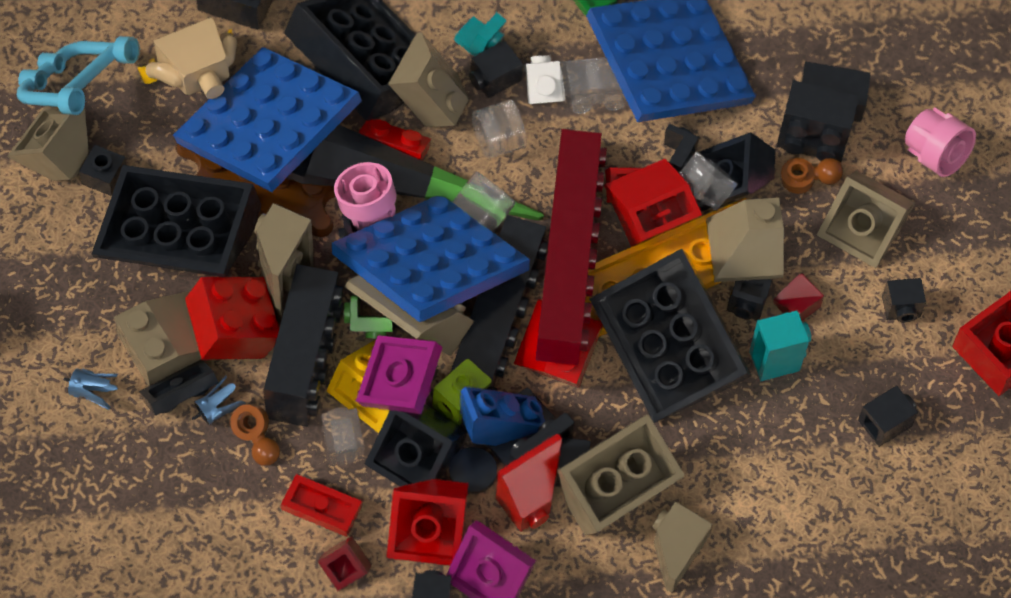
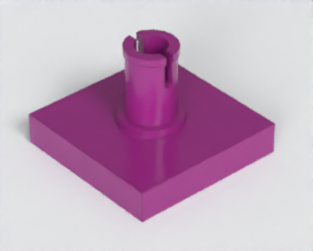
(399, 374)
(489, 565)

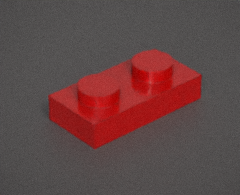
(406, 141)
(321, 505)

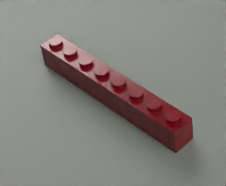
(569, 248)

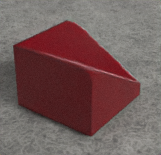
(799, 296)
(344, 563)

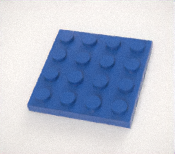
(670, 57)
(267, 119)
(430, 257)

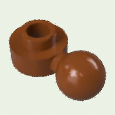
(828, 172)
(264, 450)

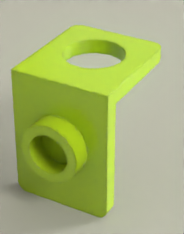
(450, 388)

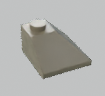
(53, 144)
(747, 241)

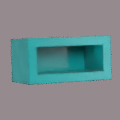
(779, 345)

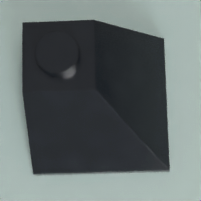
(746, 161)

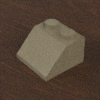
(429, 85)
(865, 218)

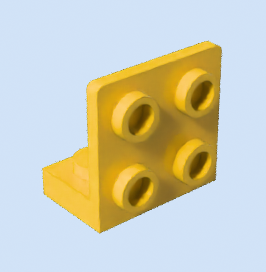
(347, 382)

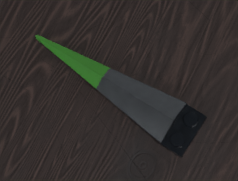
(410, 175)

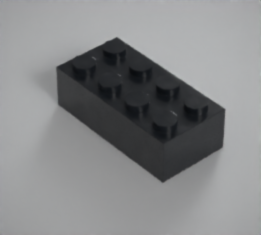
(303, 346)

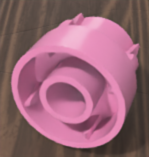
(940, 141)
(365, 194)

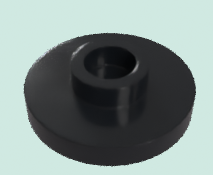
(473, 467)

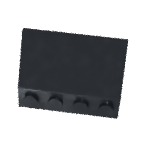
(353, 45)
(177, 221)
(670, 336)

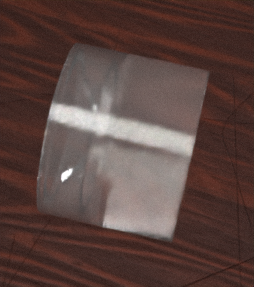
(499, 128)
(484, 201)

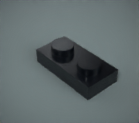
(178, 387)

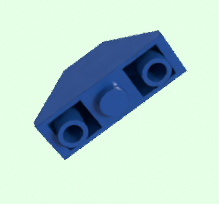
(499, 416)

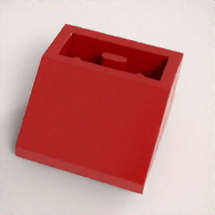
(652, 201)

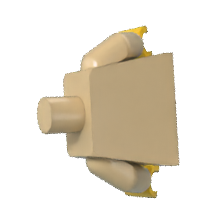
(193, 59)

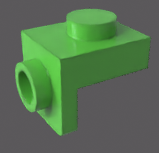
(369, 324)

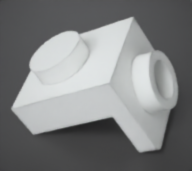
(543, 80)

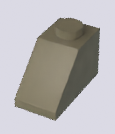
(678, 541)

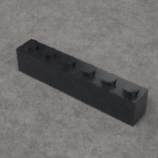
(499, 307)

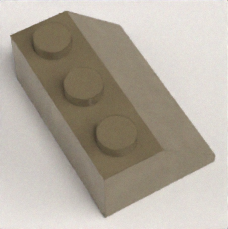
(282, 244)
(444, 328)
(618, 475)

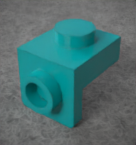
(478, 37)

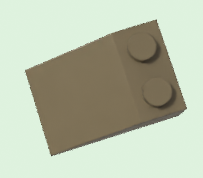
(159, 336)

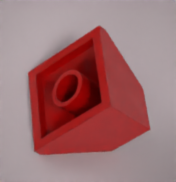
(565, 373)
(528, 484)
(427, 521)

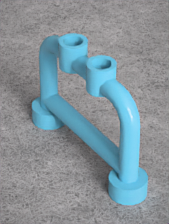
(71, 98)

